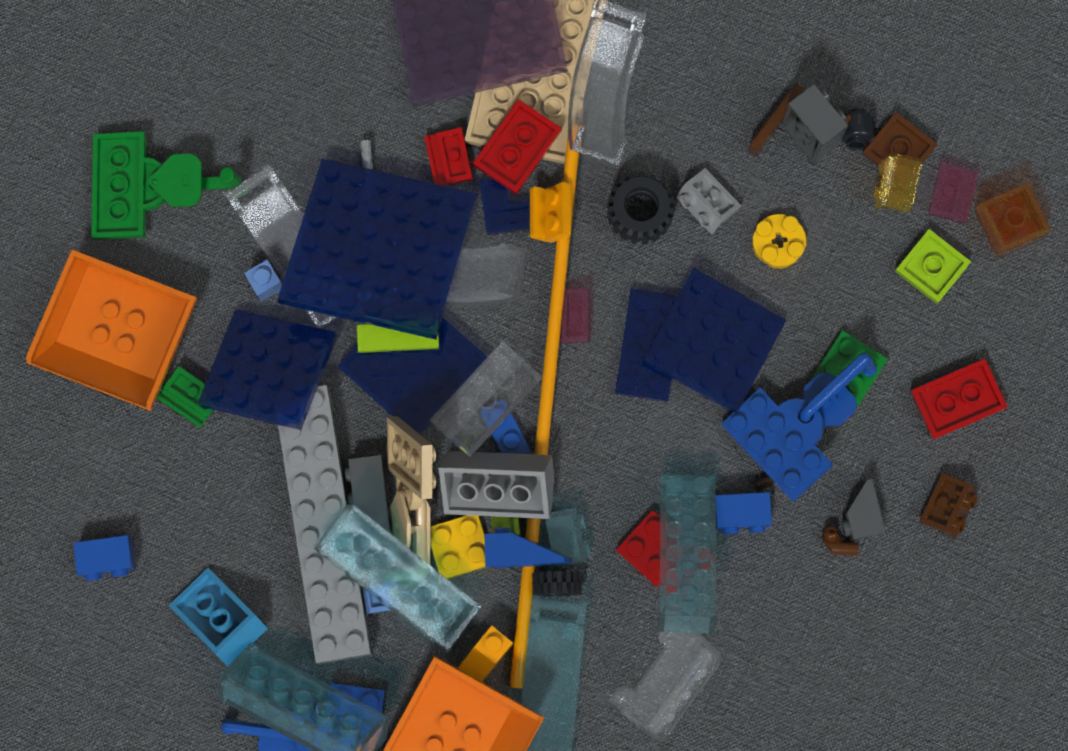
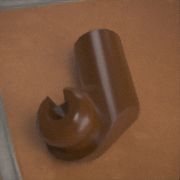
(836, 544)

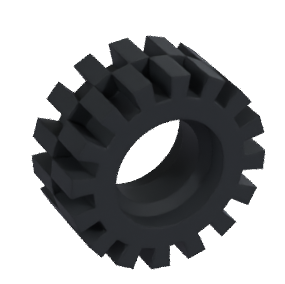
(556, 583)

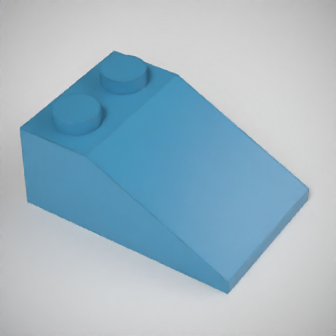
(218, 616)

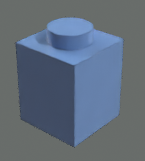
(264, 280)

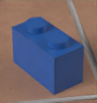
(743, 512)
(104, 557)

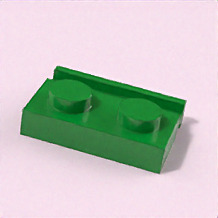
(182, 396)

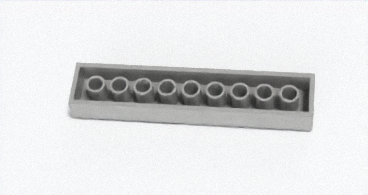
(316, 500)

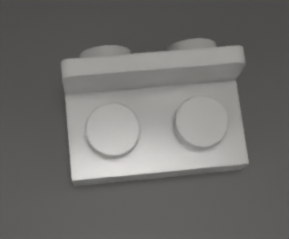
(707, 200)

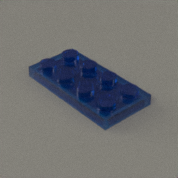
(643, 320)

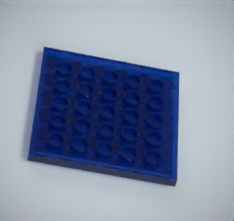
(378, 248)

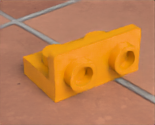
(550, 212)

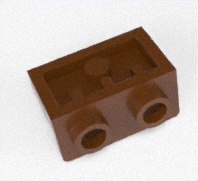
(949, 506)

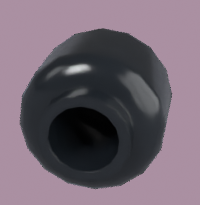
(860, 129)

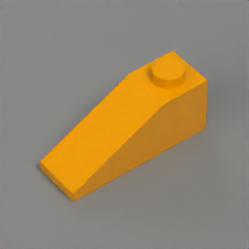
(486, 654)

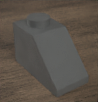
(864, 515)

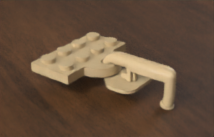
(411, 462)

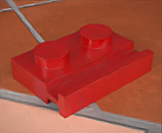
(449, 157)

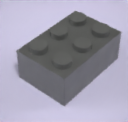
(814, 123)

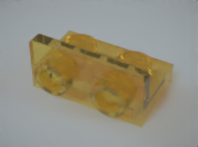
(898, 182)

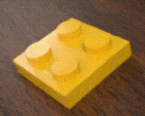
(458, 546)

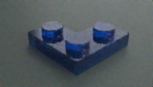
(498, 213)

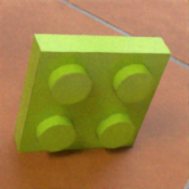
(932, 266)

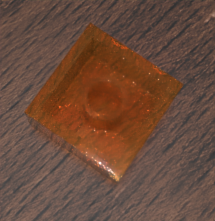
(1012, 220)

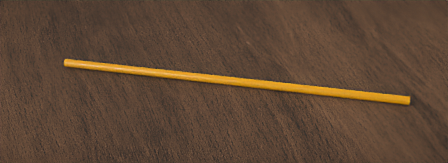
(544, 421)

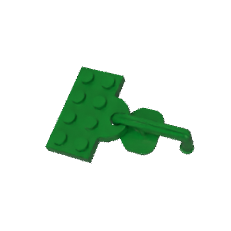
(125, 182)

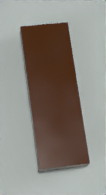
(773, 122)

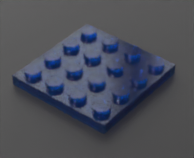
(714, 340)
(267, 369)
(415, 381)

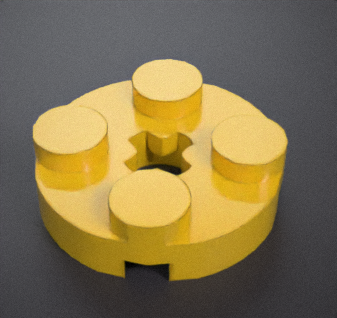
(770, 253)

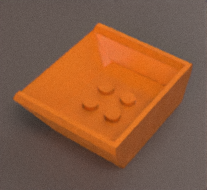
(111, 330)
(462, 715)

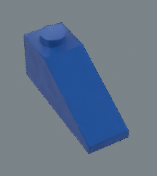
(513, 550)

